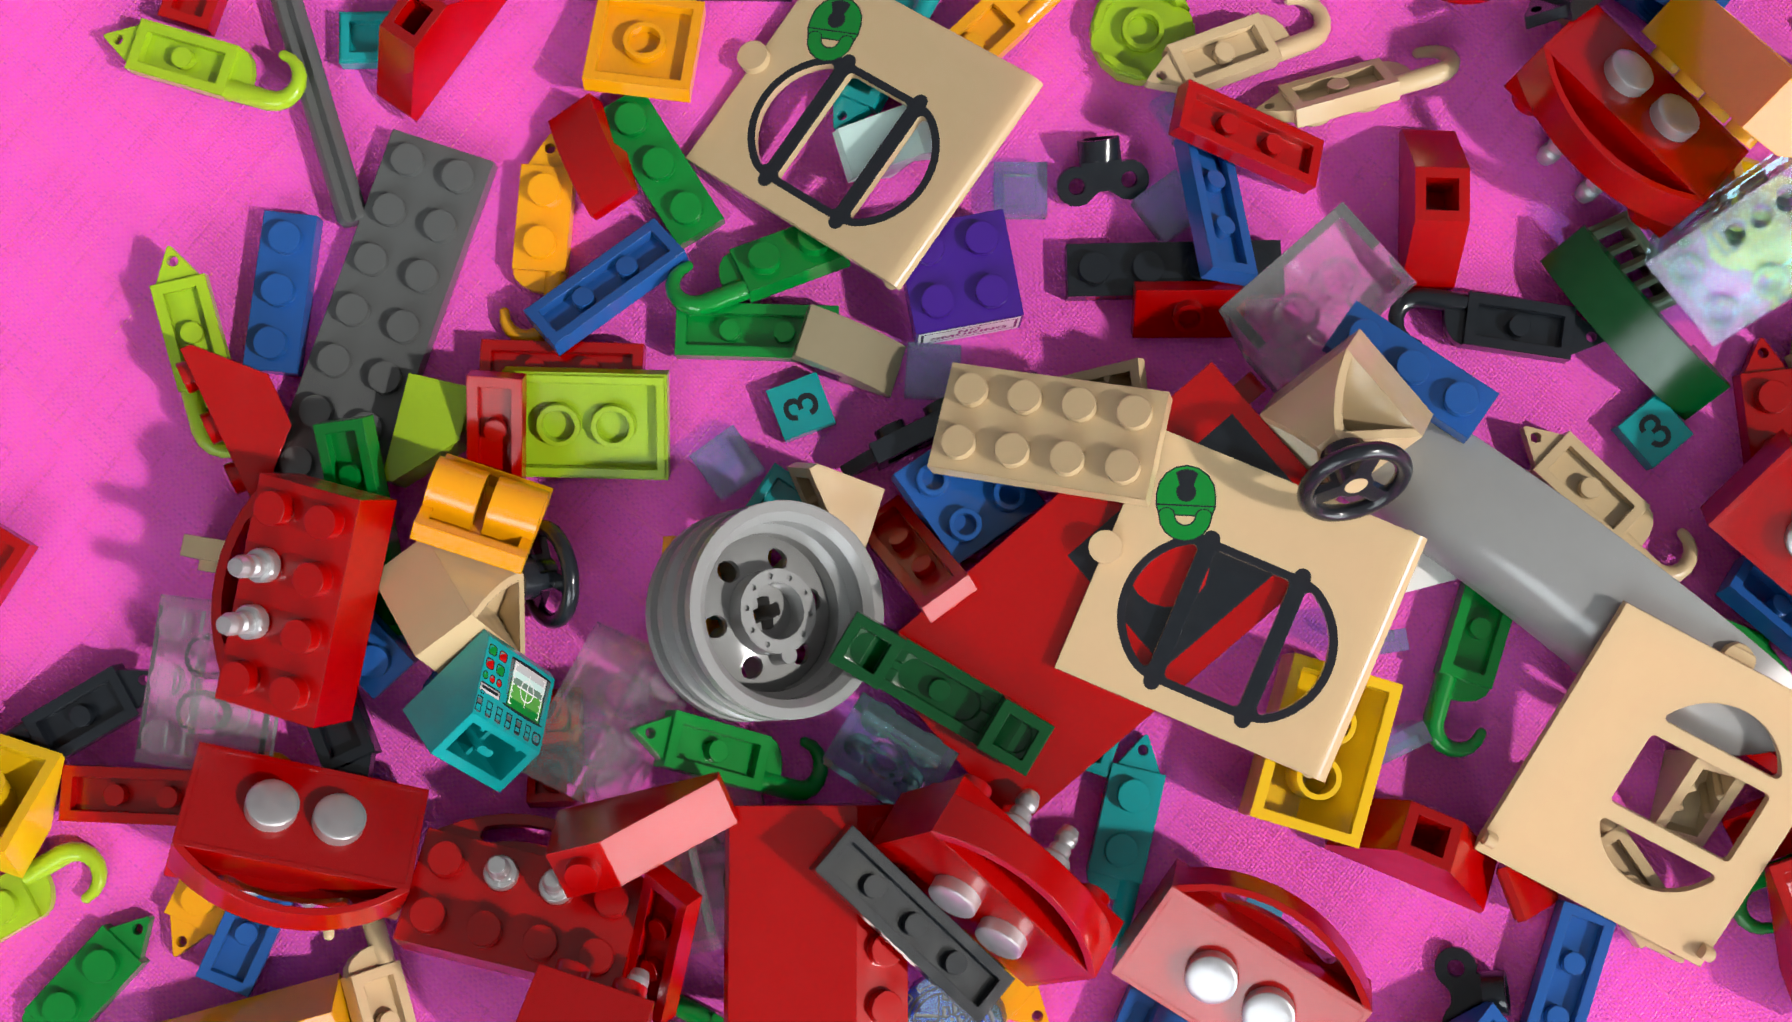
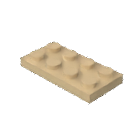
(1051, 433)

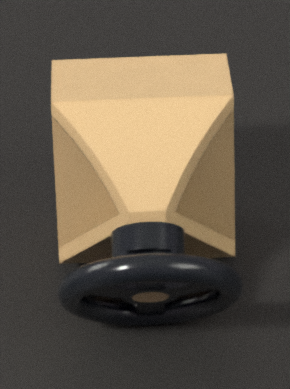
(1346, 423)
(450, 598)

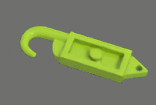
(203, 65)
(189, 317)
(34, 896)

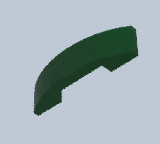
(1633, 324)
(941, 692)

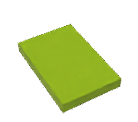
(597, 423)

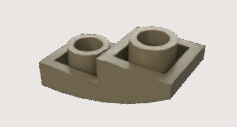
(849, 350)

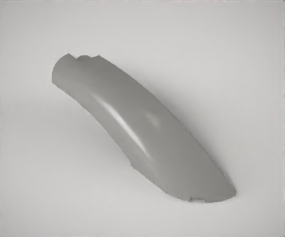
(1555, 567)

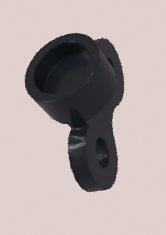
(1101, 171)
(1472, 986)

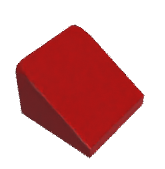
(1524, 894)

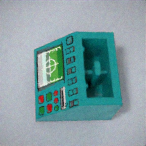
(485, 711)

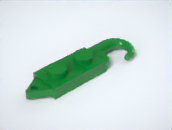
(758, 271)
(1465, 666)
(741, 756)
(94, 975)

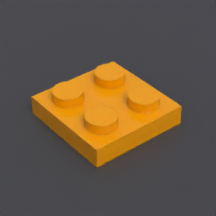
(645, 48)

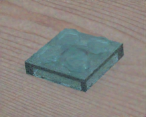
(886, 752)

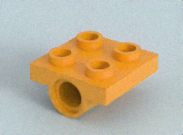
(481, 513)

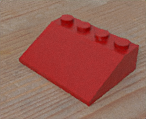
(788, 936)

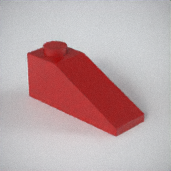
(632, 833)

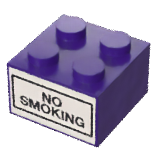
(965, 282)

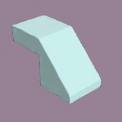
(861, 139)

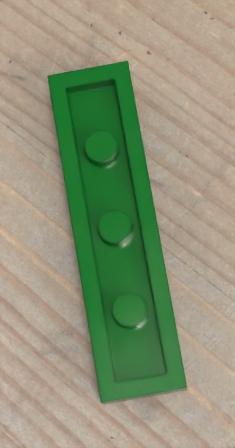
(353, 458)

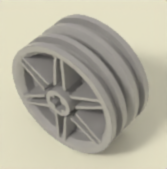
(686, 590)

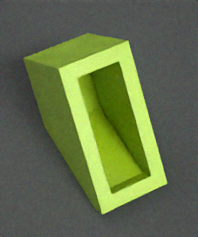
(427, 427)

